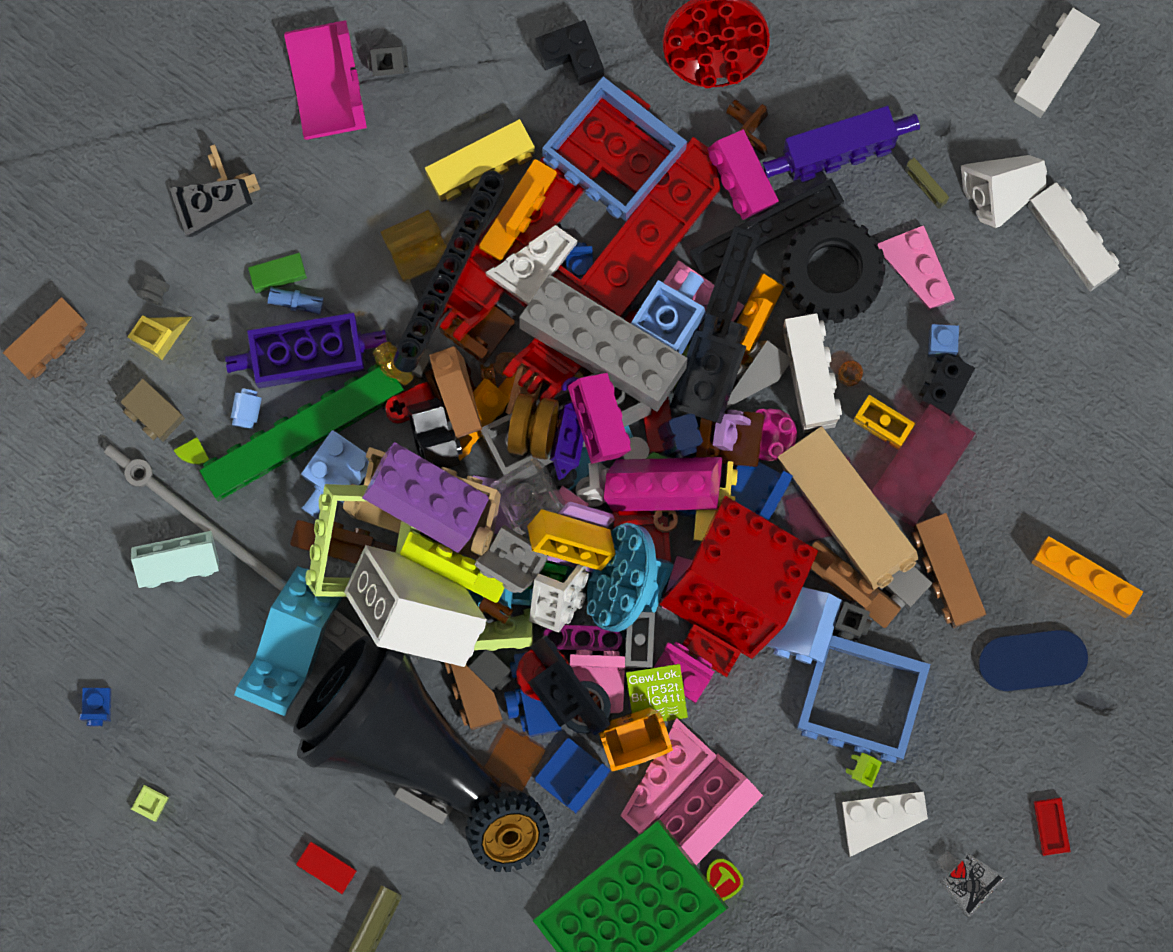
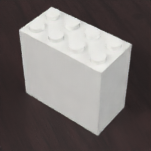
(414, 608)

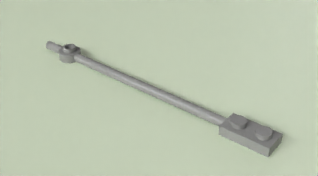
(338, 629)

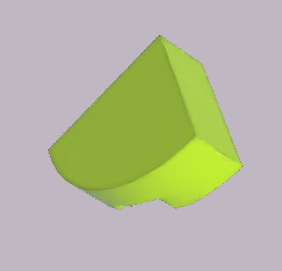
(192, 452)

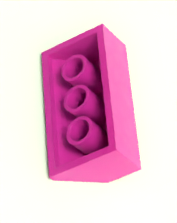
(663, 484)

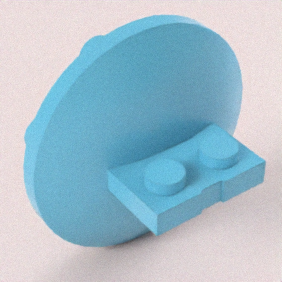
(629, 581)

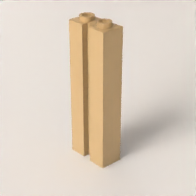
(848, 508)

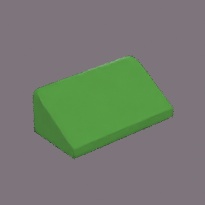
(277, 272)

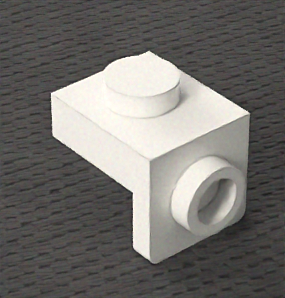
(595, 492)

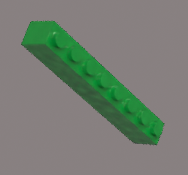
(299, 433)

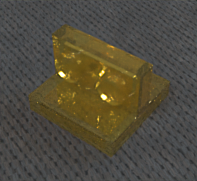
(414, 244)

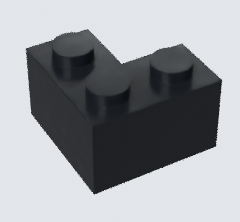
(571, 45)
(431, 433)

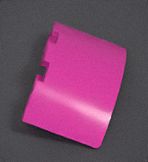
(324, 80)

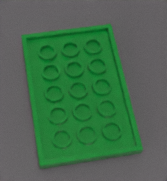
(635, 902)

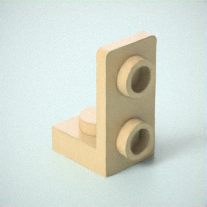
(216, 163)

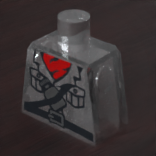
(968, 881)

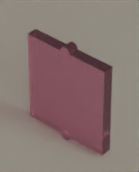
(804, 521)

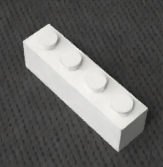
(1056, 62)
(1073, 236)

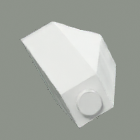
(1003, 186)

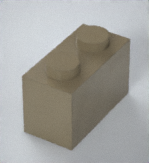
(152, 410)

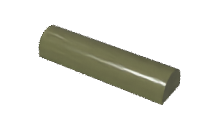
(376, 921)

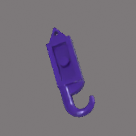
(568, 439)

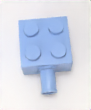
(672, 314)
(334, 463)

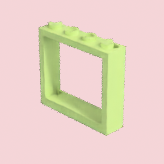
(323, 528)

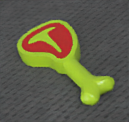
(724, 878)

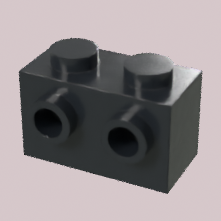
(947, 385)

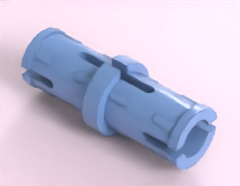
(295, 300)

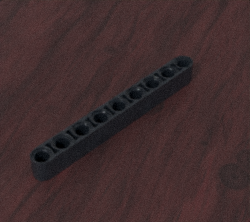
(446, 280)

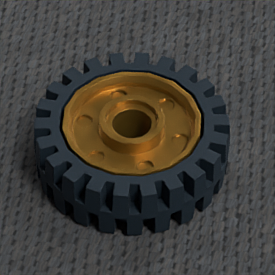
(507, 831)

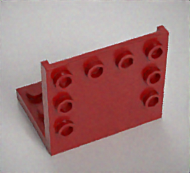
(742, 579)

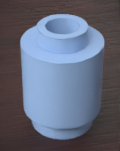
(245, 409)

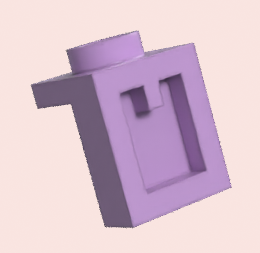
(726, 432)

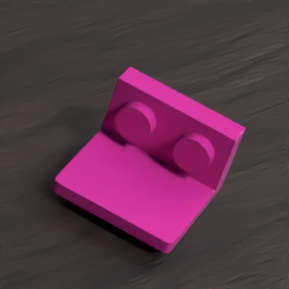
(695, 673)

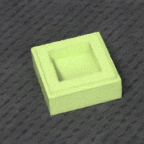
(150, 803)

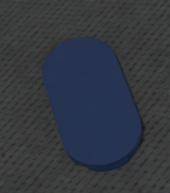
(1033, 660)

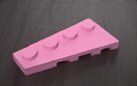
(667, 778)

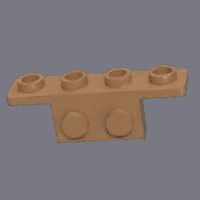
(853, 585)

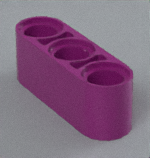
(596, 634)

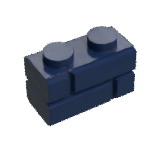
(680, 436)

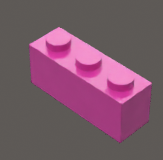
(742, 174)
(599, 418)

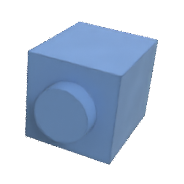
(943, 340)

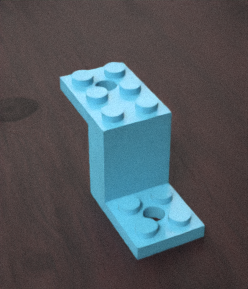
(287, 646)

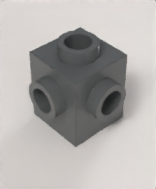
(859, 614)

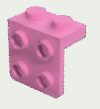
(603, 670)

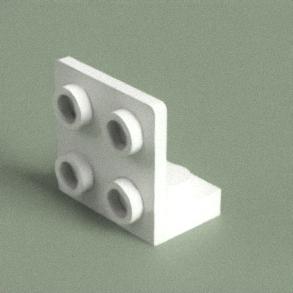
(555, 601)

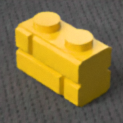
(883, 422)

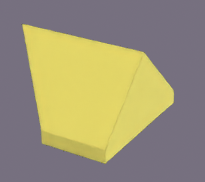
(158, 334)

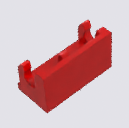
(712, 649)

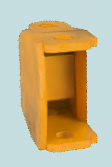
(635, 739)

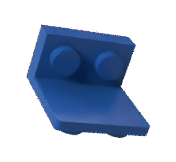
(760, 488)
(572, 775)

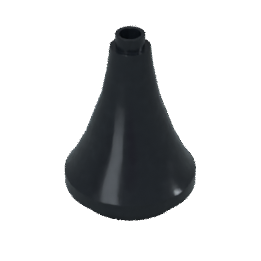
(382, 723)

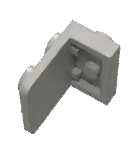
(511, 561)

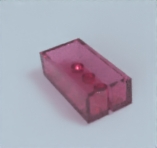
(922, 465)

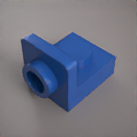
(579, 260)
(96, 706)

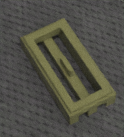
(926, 183)

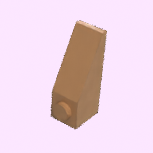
(456, 391)

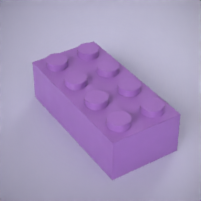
(426, 497)

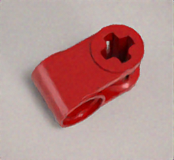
(412, 396)

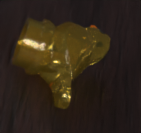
(384, 357)

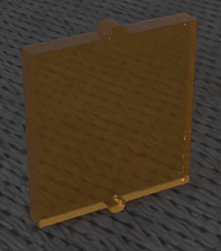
(514, 759)

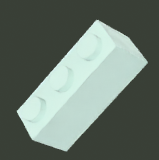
(175, 559)

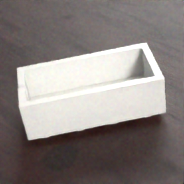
(810, 372)

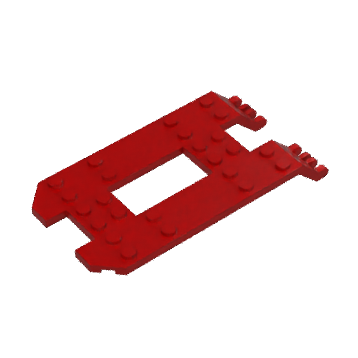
(615, 145)

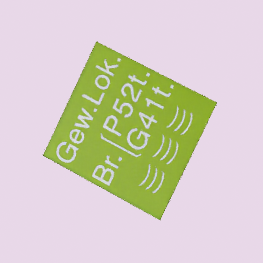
(658, 689)

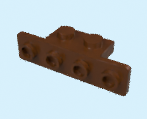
(343, 543)

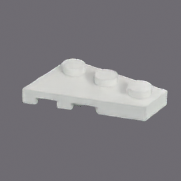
(527, 269)
(881, 818)

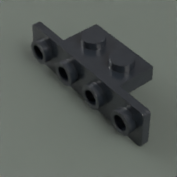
(562, 690)

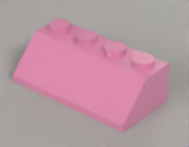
(709, 808)

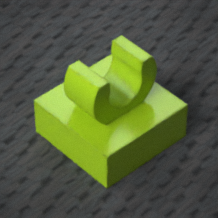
(865, 770)

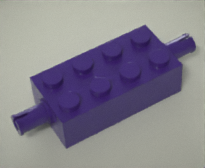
(840, 144)
(305, 350)

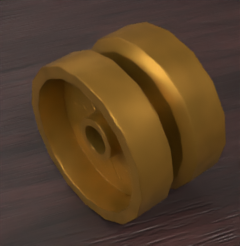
(533, 426)

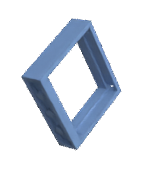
(636, 113)
(863, 745)

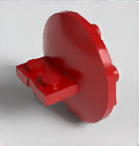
(716, 41)

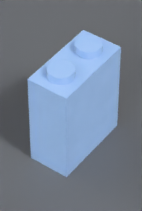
(808, 627)

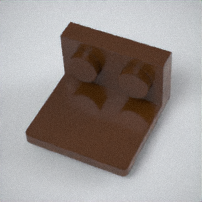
(483, 337)
(746, 448)

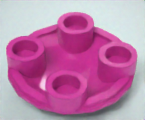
(777, 435)

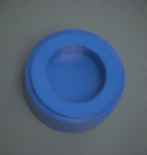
(511, 704)

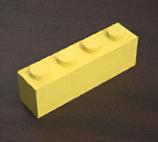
(490, 153)

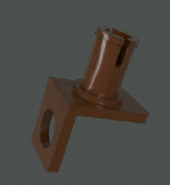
(750, 122)
(494, 609)

